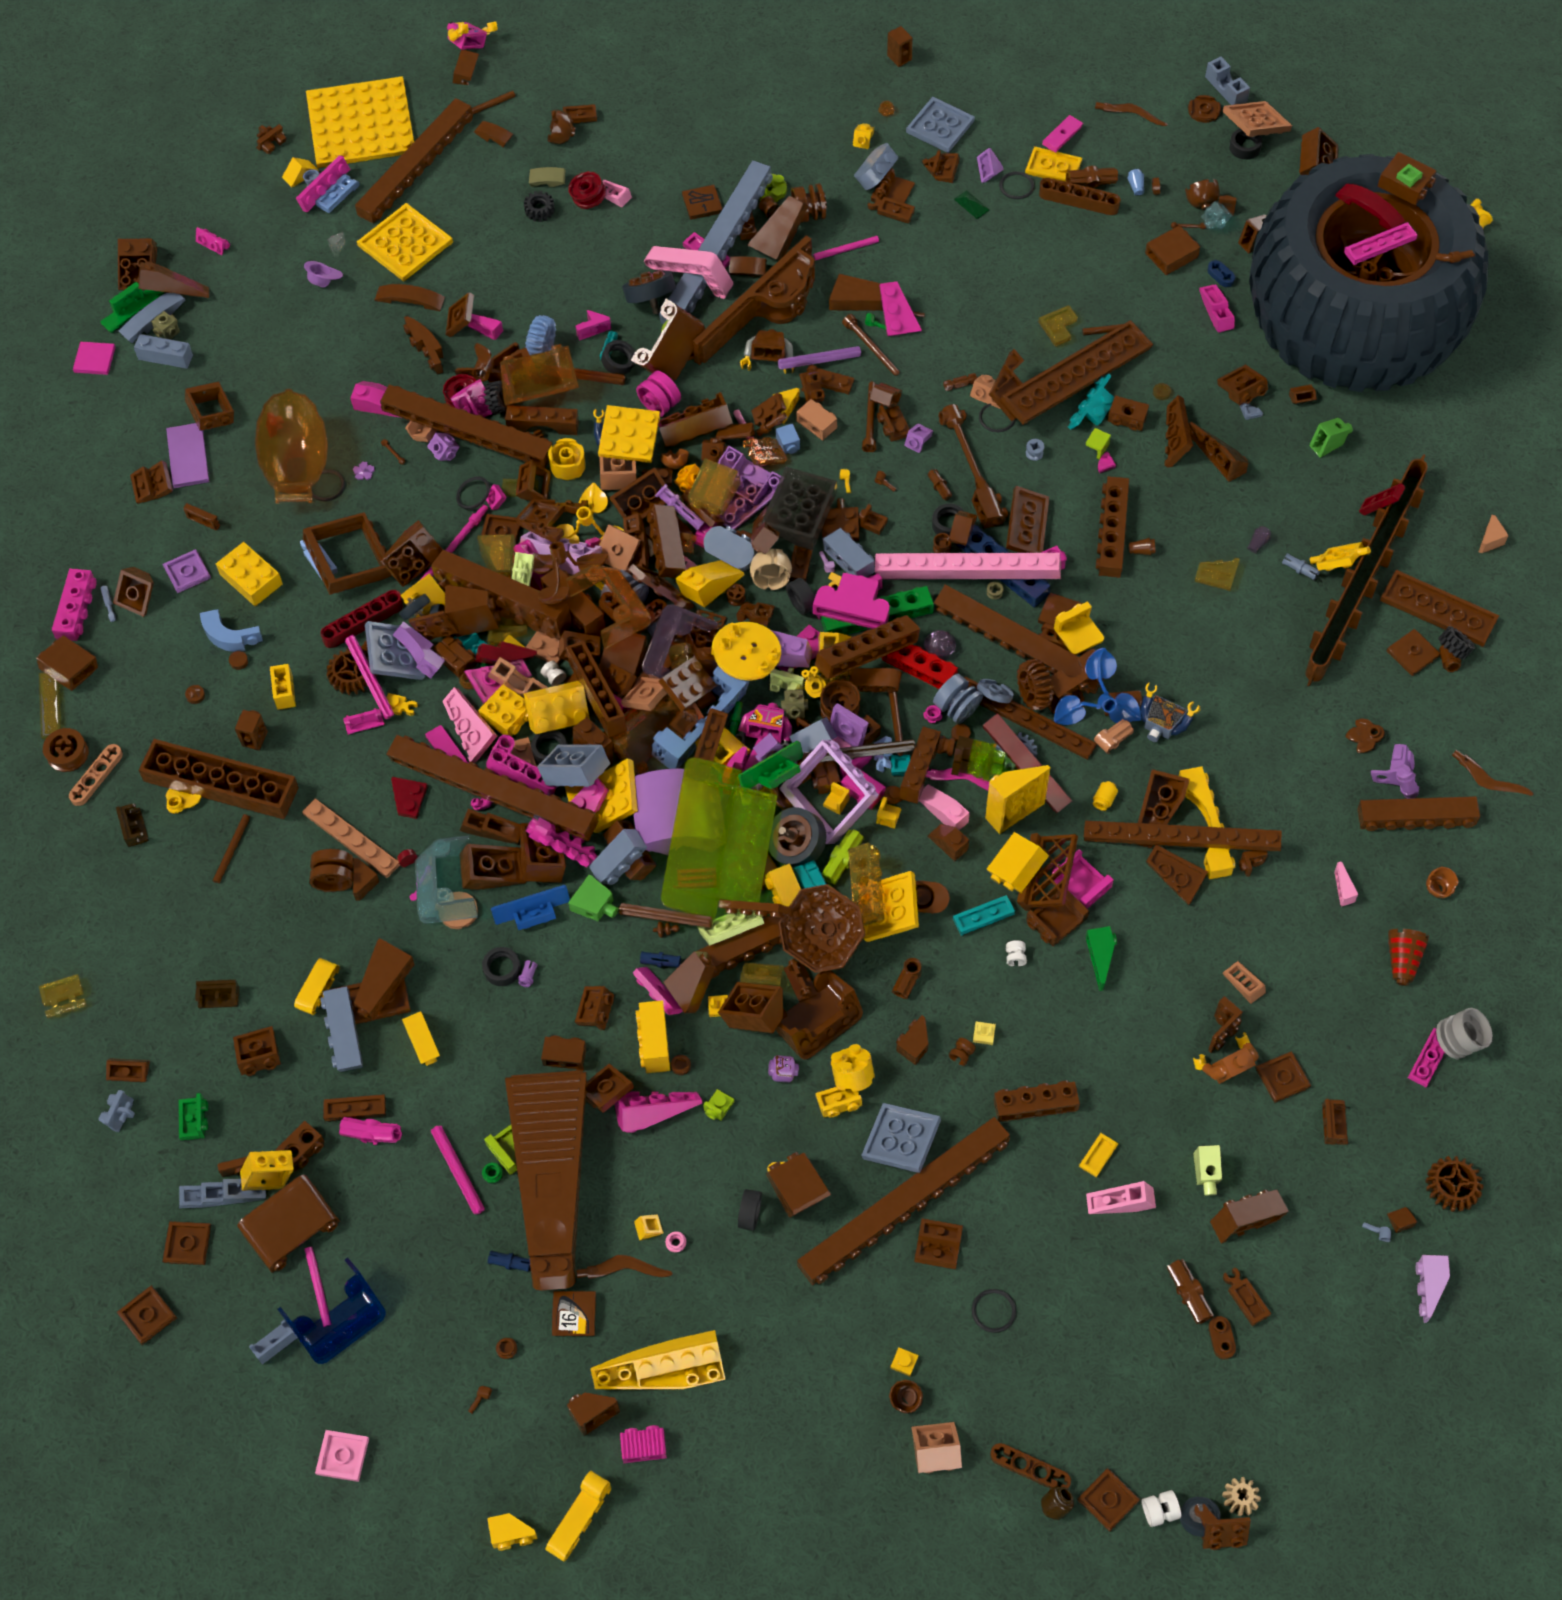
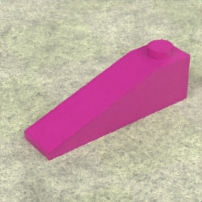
(640, 1112)

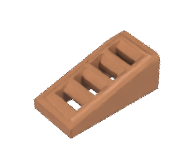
(1253, 991)

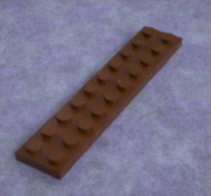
(1076, 372)

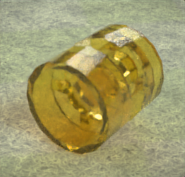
(679, 654)

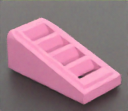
(623, 193)
(1346, 889)

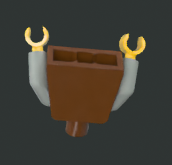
(767, 346)

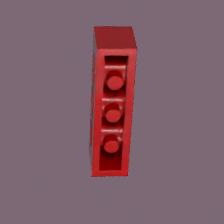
(922, 671)

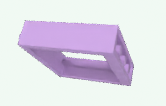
(793, 794)

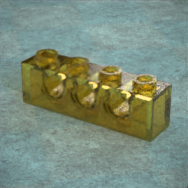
(866, 882)

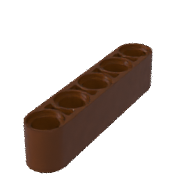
(1079, 196)

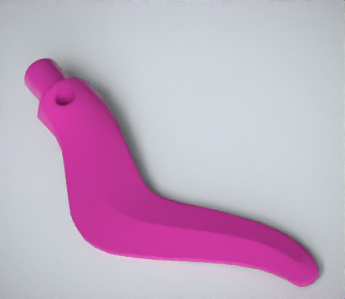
(946, 775)

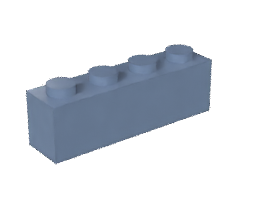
(342, 1029)

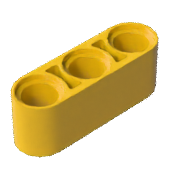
(319, 980)

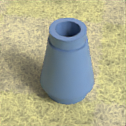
(1136, 180)

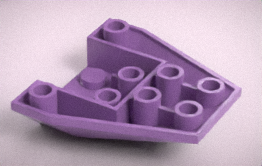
(754, 491)

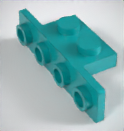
(1095, 406)

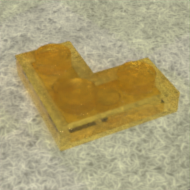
(1055, 323)

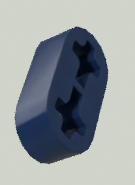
(1221, 273)

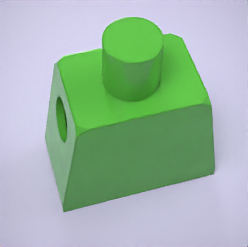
(1330, 436)
(593, 900)

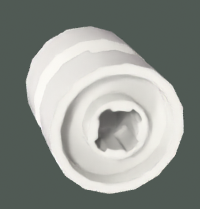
(1154, 1511)

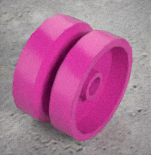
(658, 393)

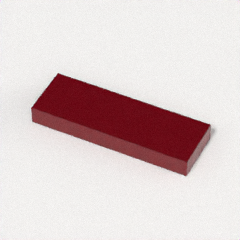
(1382, 499)

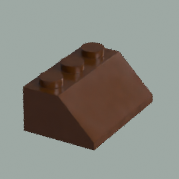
(1316, 149)
(639, 495)
(753, 1007)

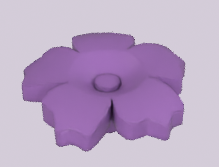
(363, 471)

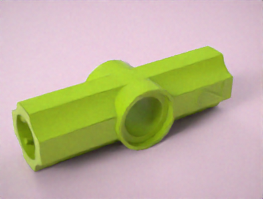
(840, 857)

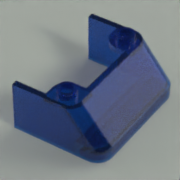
(348, 1320)

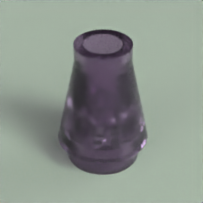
(1259, 539)

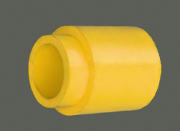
(1105, 795)

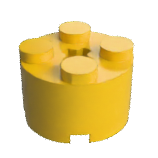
(567, 459)
(852, 1068)

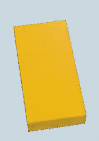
(1098, 1155)

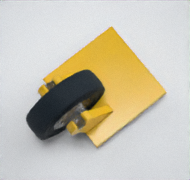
(421, 597)

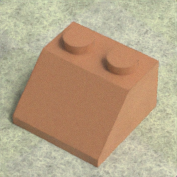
(616, 473)
(936, 1447)

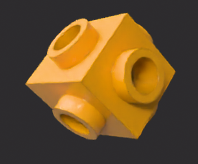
(687, 477)

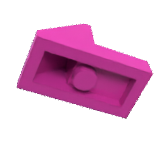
(596, 324)

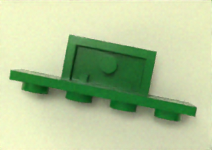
(127, 305)
(774, 769)

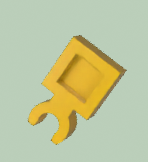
(399, 704)

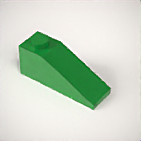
(1101, 947)

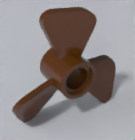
(483, 368)

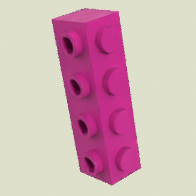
(74, 604)

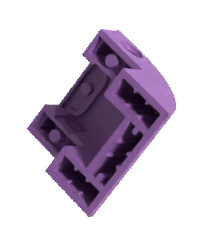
(657, 806)

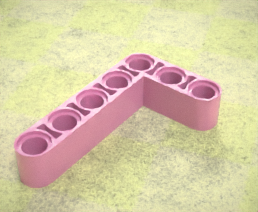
(692, 262)

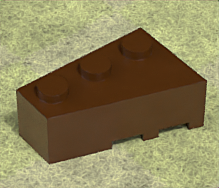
(1248, 1214)

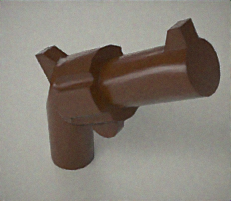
(1454, 256)

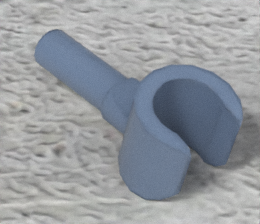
(1384, 1232)

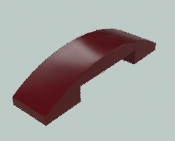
(1373, 203)

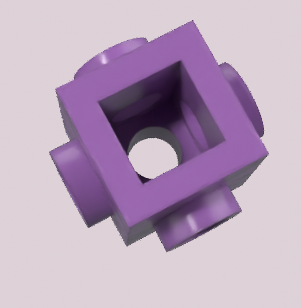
(443, 446)

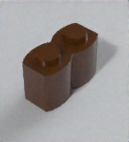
(885, 395)

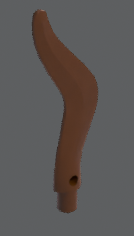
(1128, 107)
(1484, 779)
(618, 1263)

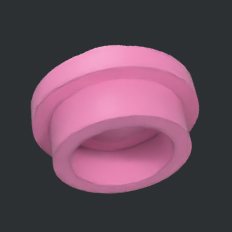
(672, 1236)

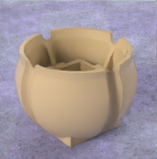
(771, 569)

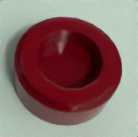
(407, 857)

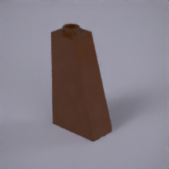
(780, 229)
(855, 295)
(382, 978)

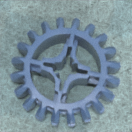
(541, 335)

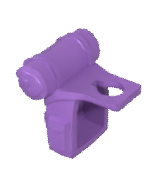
(1400, 772)

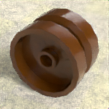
(331, 870)

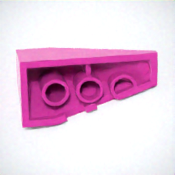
(367, 397)

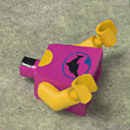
(469, 36)

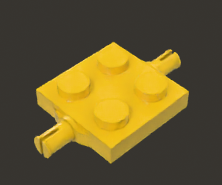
(1340, 556)

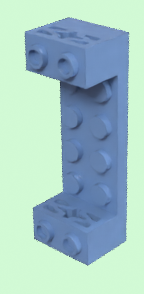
(672, 749)

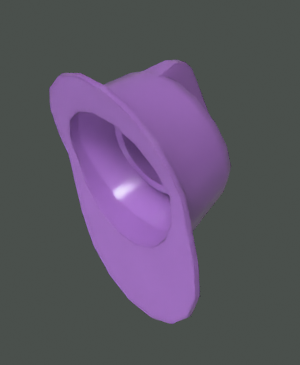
(320, 274)

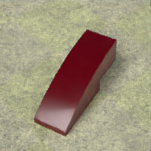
(509, 652)

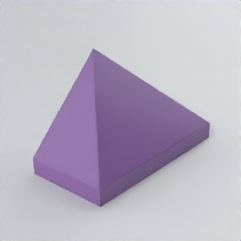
(988, 165)

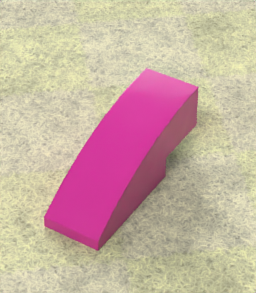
(1217, 308)

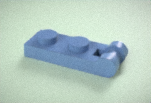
(337, 193)

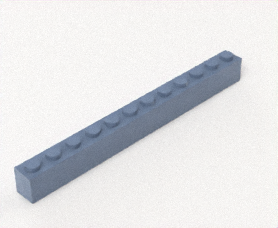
(724, 232)

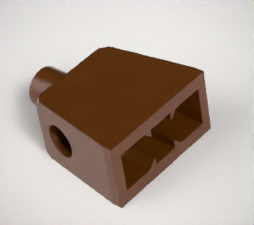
(1249, 233)

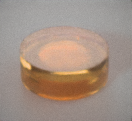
(1161, 391)

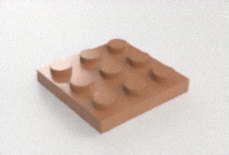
(1257, 118)

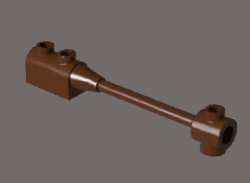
(984, 499)

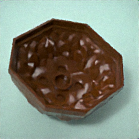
(822, 928)

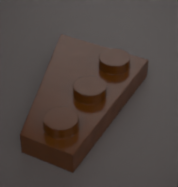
(1177, 873)

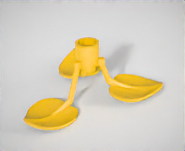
(597, 504)

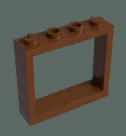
(337, 527)

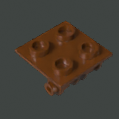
(893, 187)

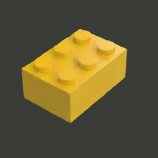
(249, 573)
(556, 707)
(652, 1037)

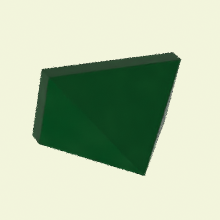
(971, 204)

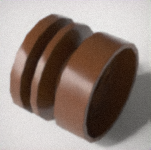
(814, 199)
(839, 692)

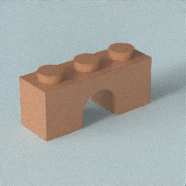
(506, 674)

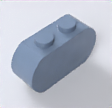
(876, 166)
(729, 547)

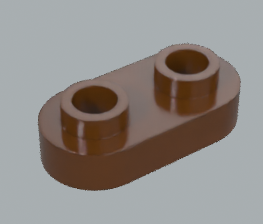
(1221, 1337)

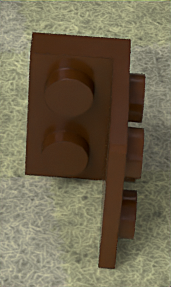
(1229, 1018)

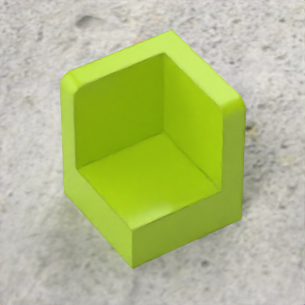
(1099, 441)

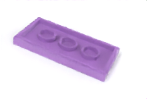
(187, 455)

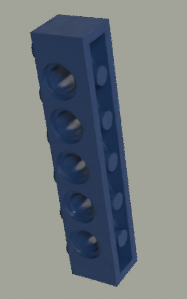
(986, 544)

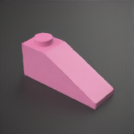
(944, 807)
(1122, 1199)

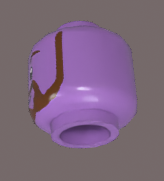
(783, 1068)

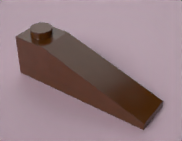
(162, 279)
(1222, 455)

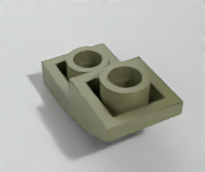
(547, 175)

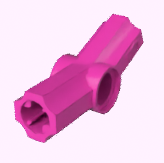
(370, 1130)

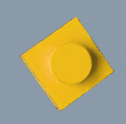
(904, 1361)

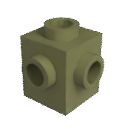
(165, 326)
(794, 704)

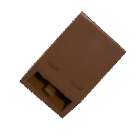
(130, 255)
(411, 553)
(701, 646)

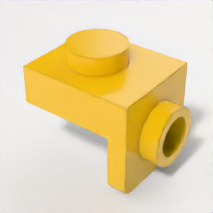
(863, 135)

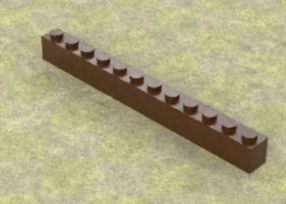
(492, 787)
(903, 1201)

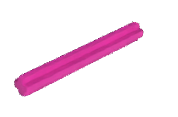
(370, 678)
(457, 1170)

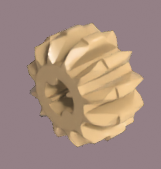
(1233, 1492)

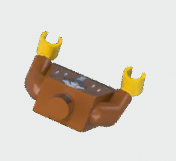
(1232, 1064)

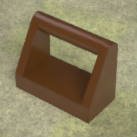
(526, 481)

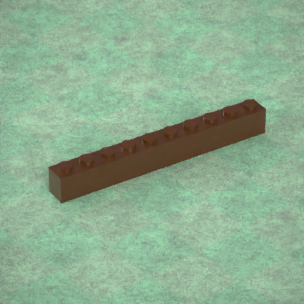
(414, 161)
(465, 425)
(1009, 634)

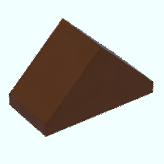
(962, 527)
(363, 879)

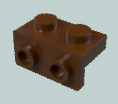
(619, 680)

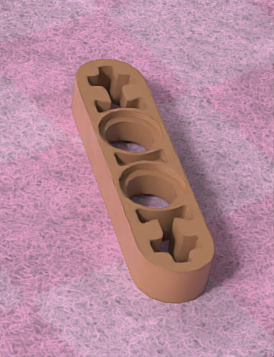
(92, 773)

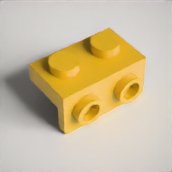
(835, 1101)

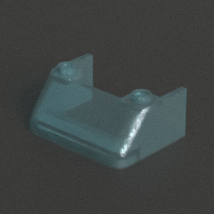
(439, 904)

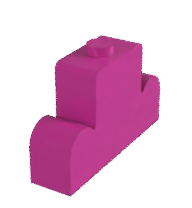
(852, 602)

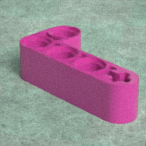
(514, 767)

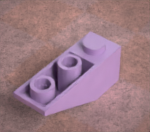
(1433, 1278)

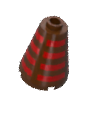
(1406, 953)

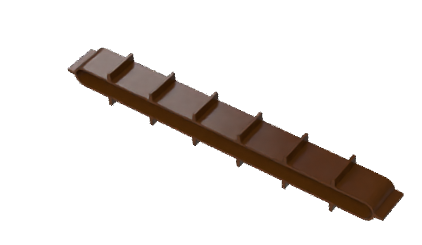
(1315, 672)

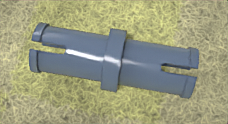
(1301, 566)

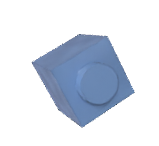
(788, 439)

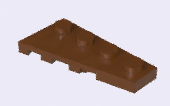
(1178, 432)

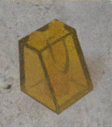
(714, 487)
(498, 552)

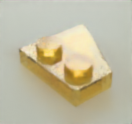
(1217, 573)
(506, 627)

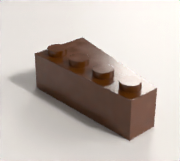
(695, 421)

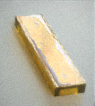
(49, 705)

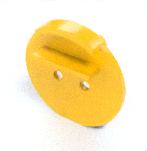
(736, 641)

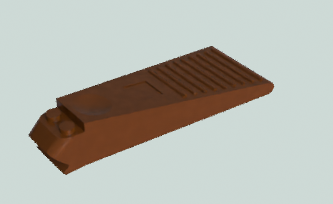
(548, 1145)

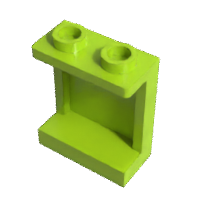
(503, 1148)

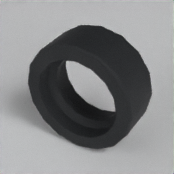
(1241, 152)
(622, 346)
(945, 509)
(800, 596)
(539, 738)
(508, 978)
(749, 1209)

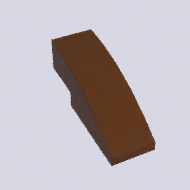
(490, 827)

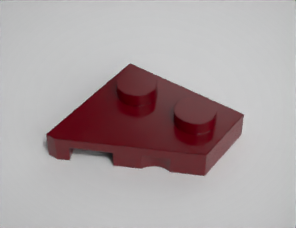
(408, 796)

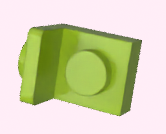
(718, 1105)

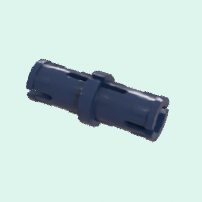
(647, 958)
(509, 1261)

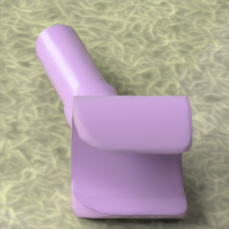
(828, 566)

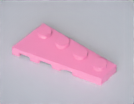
(469, 725)

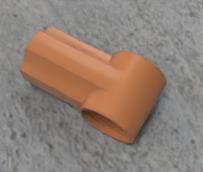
(1112, 737)

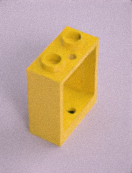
(258, 1169)

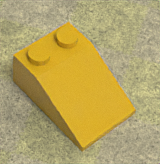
(707, 581)

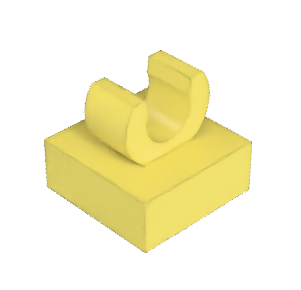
(984, 1033)

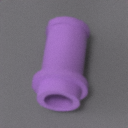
(525, 978)

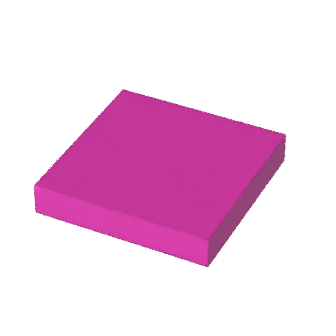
(94, 358)

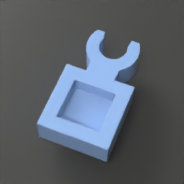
(883, 759)

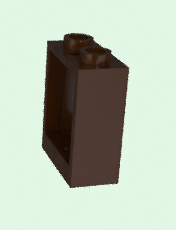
(211, 392)

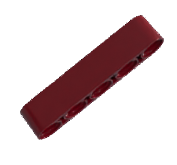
(367, 612)

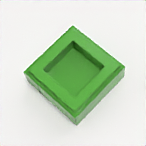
(1409, 175)

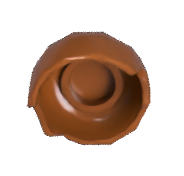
(675, 461)
(1444, 877)

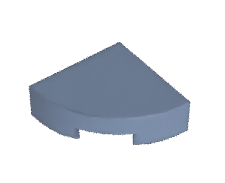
(1250, 411)

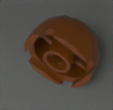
(561, 128)
(1203, 193)

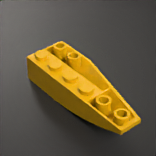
(665, 1365)

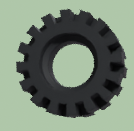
(539, 198)
(494, 397)
(1456, 642)

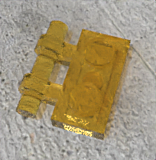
(61, 990)

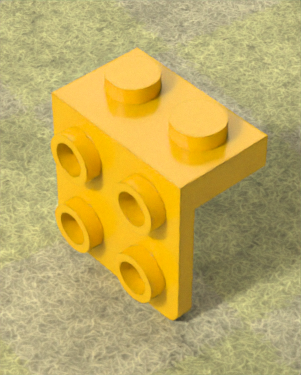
(1078, 629)

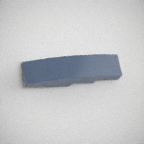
(142, 320)
(217, 1194)

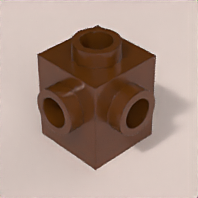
(709, 445)

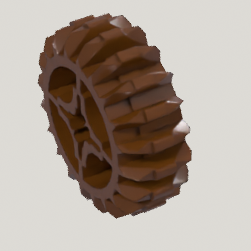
(345, 679)
(1035, 684)
(1437, 1183)

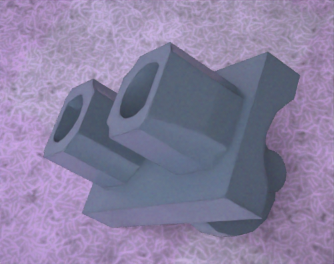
(119, 1110)

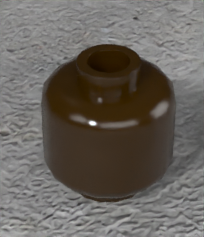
(1057, 1503)

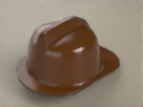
(931, 897)

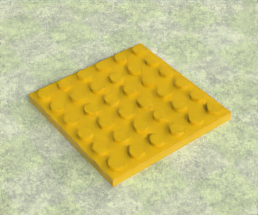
(360, 121)

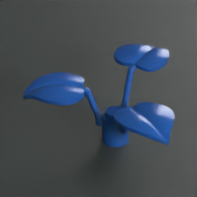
(1099, 665)

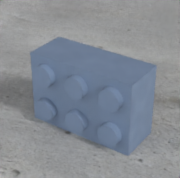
(573, 765)

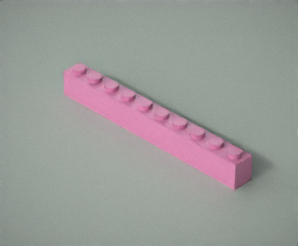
(968, 565)

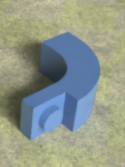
(225, 638)

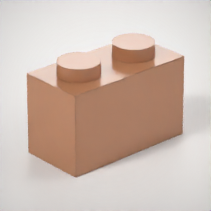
(817, 419)

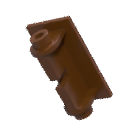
(800, 980)

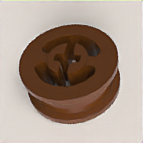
(69, 757)

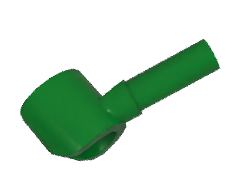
(870, 321)

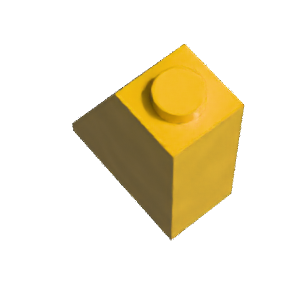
(421, 1038)

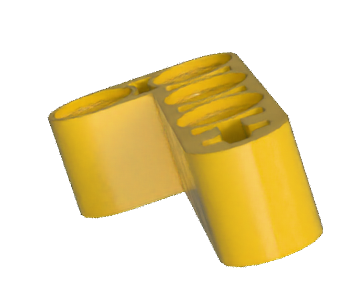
(579, 1516)

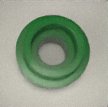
(489, 1167)

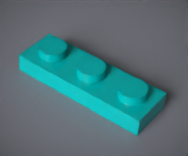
(983, 915)

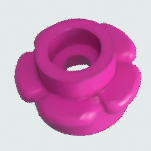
(933, 710)

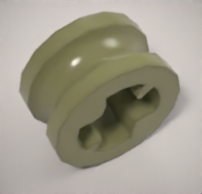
(999, 592)

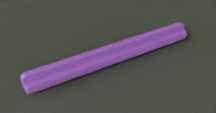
(819, 357)

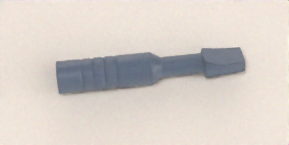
(108, 603)

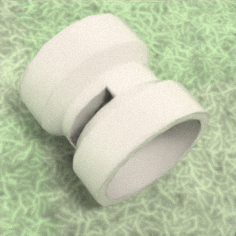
(553, 673)
(1016, 952)

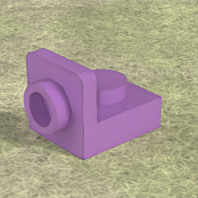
(917, 436)

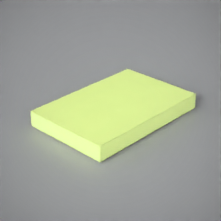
(729, 926)

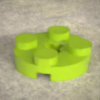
(778, 190)

